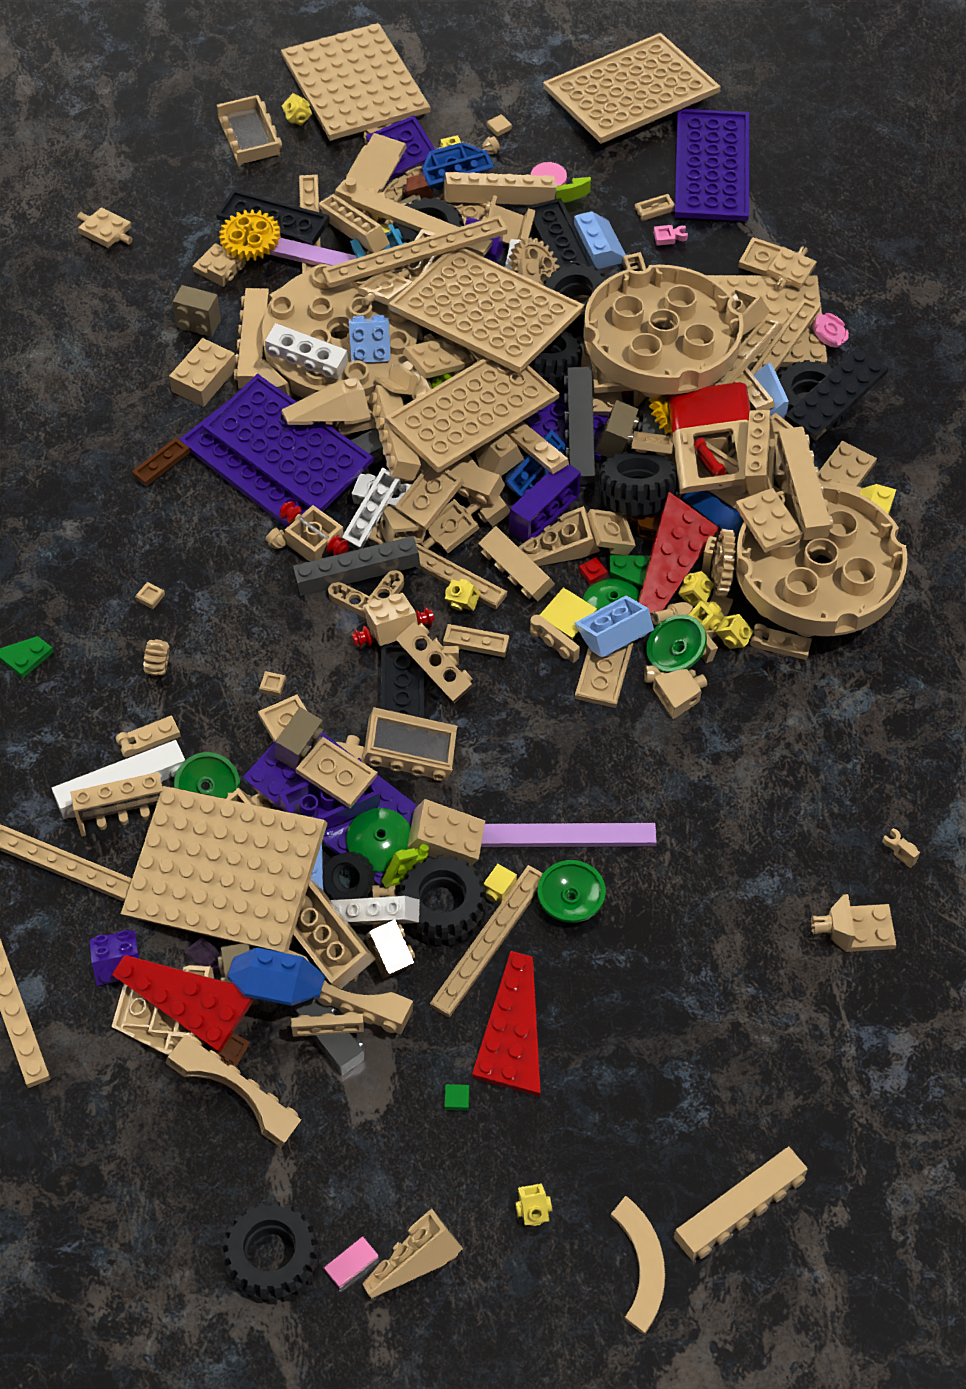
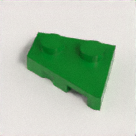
(629, 568)
(25, 655)

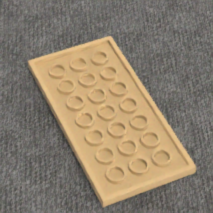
(469, 411)

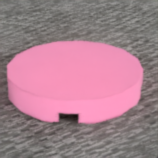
(551, 169)
(830, 330)

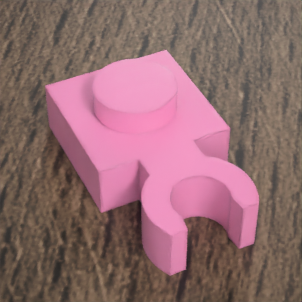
(667, 235)

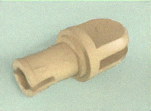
(674, 609)

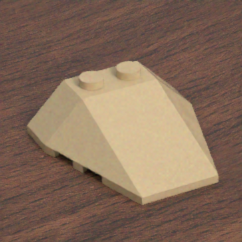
(148, 1023)

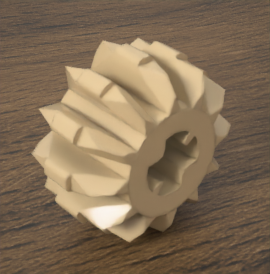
(156, 657)

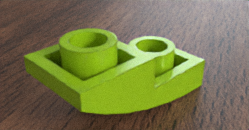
(576, 190)

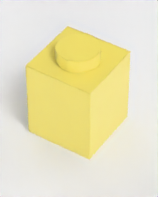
(499, 883)

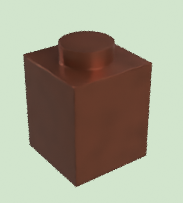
(418, 186)

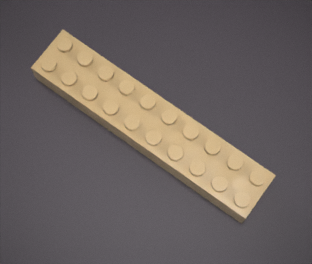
(325, 931)

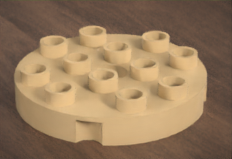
(318, 311)
(628, 336)
(831, 596)

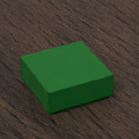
(456, 1097)

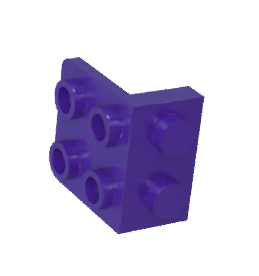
(108, 952)

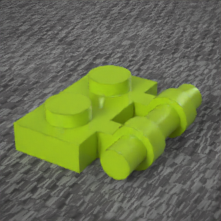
(402, 862)

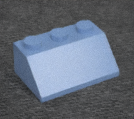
(599, 239)
(770, 382)
(615, 626)

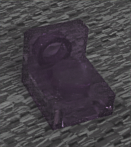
(203, 954)

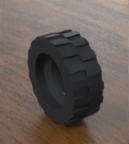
(365, 872)

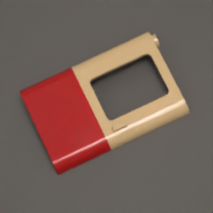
(703, 413)

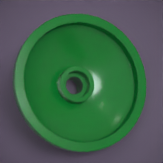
(601, 592)
(671, 637)
(207, 768)
(363, 836)
(574, 880)

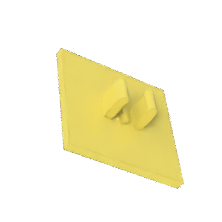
(565, 611)

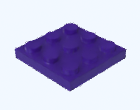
(416, 140)

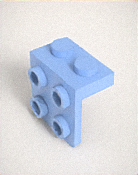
(369, 339)

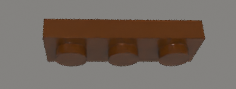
(160, 462)

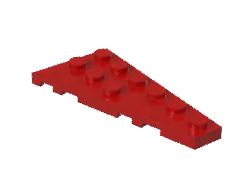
(676, 548)
(195, 1001)
(510, 1040)

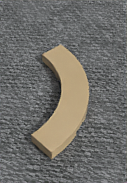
(650, 1264)

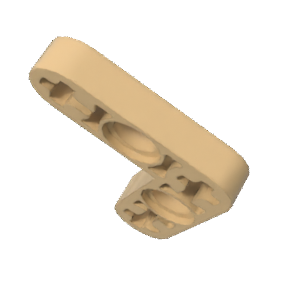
(350, 593)

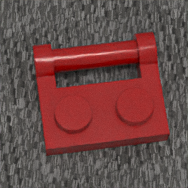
(708, 459)

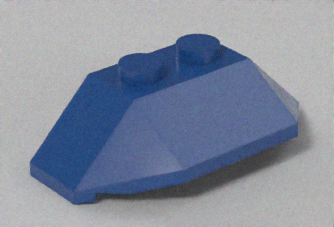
(454, 158)
(529, 471)
(275, 976)

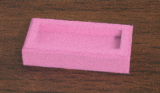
(351, 1262)

